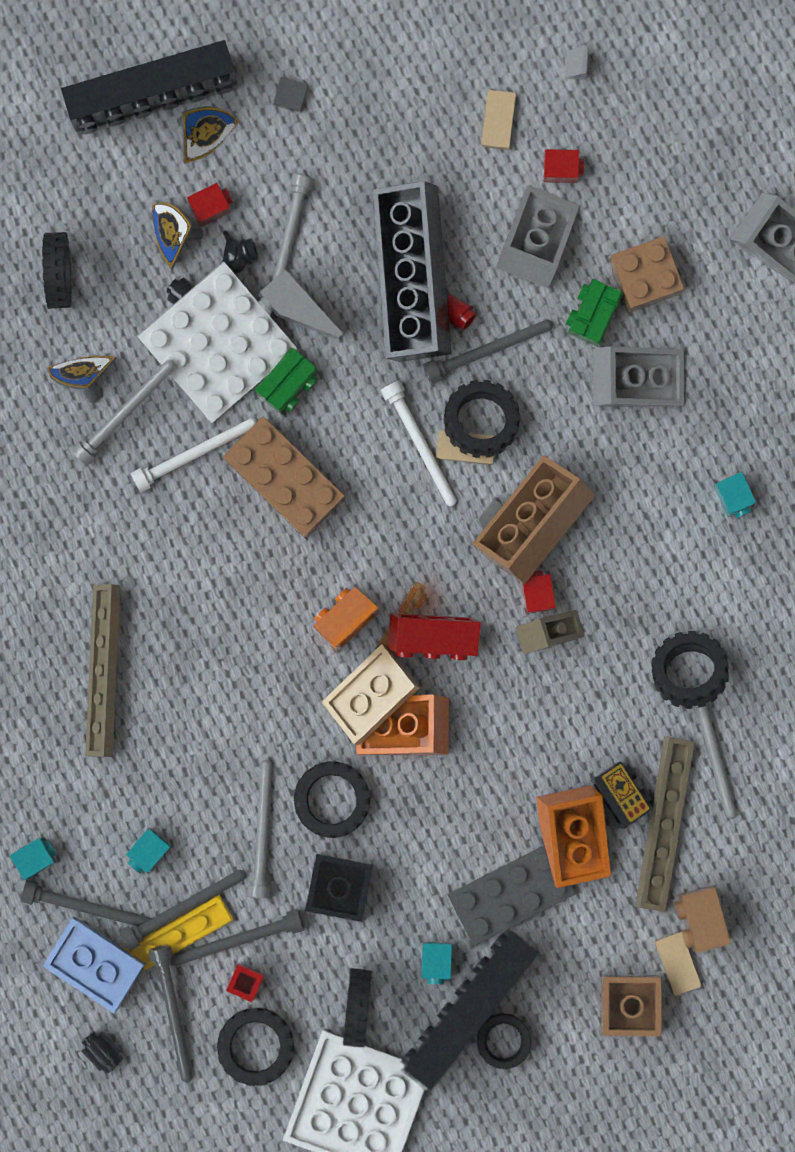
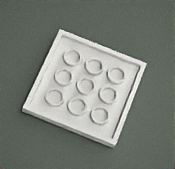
(217, 341)
(353, 1101)

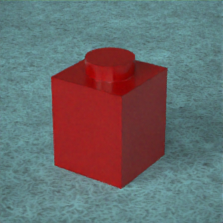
(562, 166)
(210, 204)
(538, 593)
(245, 982)

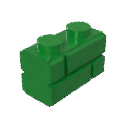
(594, 313)
(287, 382)

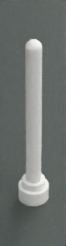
(395, 396)
(145, 477)

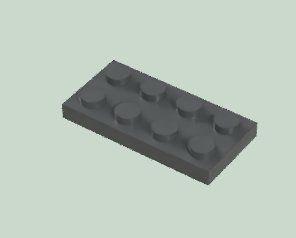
(507, 896)

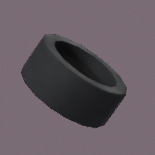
(516, 1059)

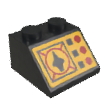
(622, 794)

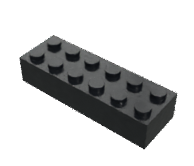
(149, 87)
(411, 271)
(470, 1010)

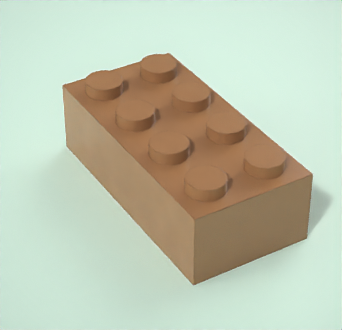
(284, 477)
(534, 519)

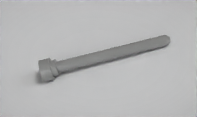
(300, 187)
(86, 450)
(716, 761)
(259, 886)

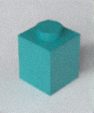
(735, 495)
(147, 851)
(34, 857)
(436, 962)

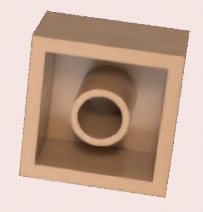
(646, 274)
(702, 919)
(630, 1005)

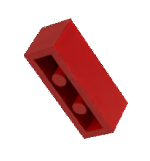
(433, 636)

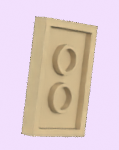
(370, 694)

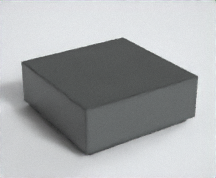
(290, 94)

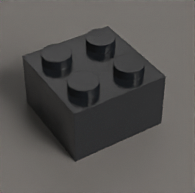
(339, 887)

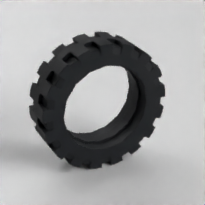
(57, 270)
(487, 391)
(690, 643)
(302, 793)
(357, 1007)
(240, 1073)

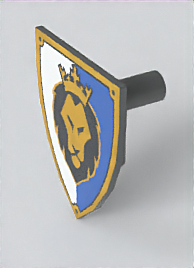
(204, 130)
(172, 231)
(81, 373)

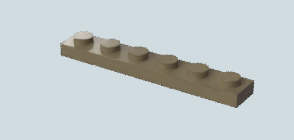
(102, 671)
(664, 824)

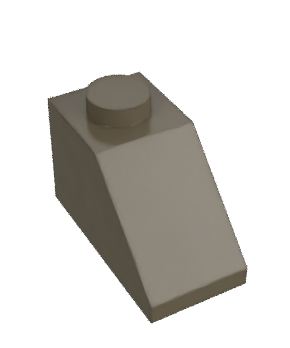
(549, 631)

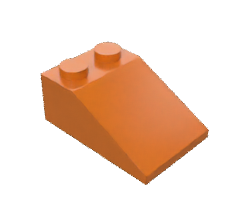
(345, 618)
(415, 728)
(574, 835)

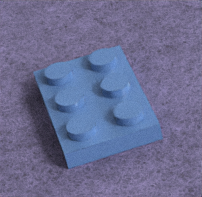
(94, 964)

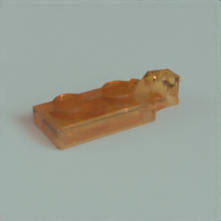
(414, 598)

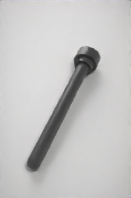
(438, 369)
(34, 893)
(289, 923)
(134, 935)
(162, 958)

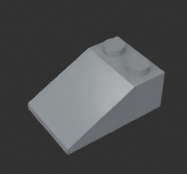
(770, 234)
(537, 236)
(292, 303)
(638, 377)

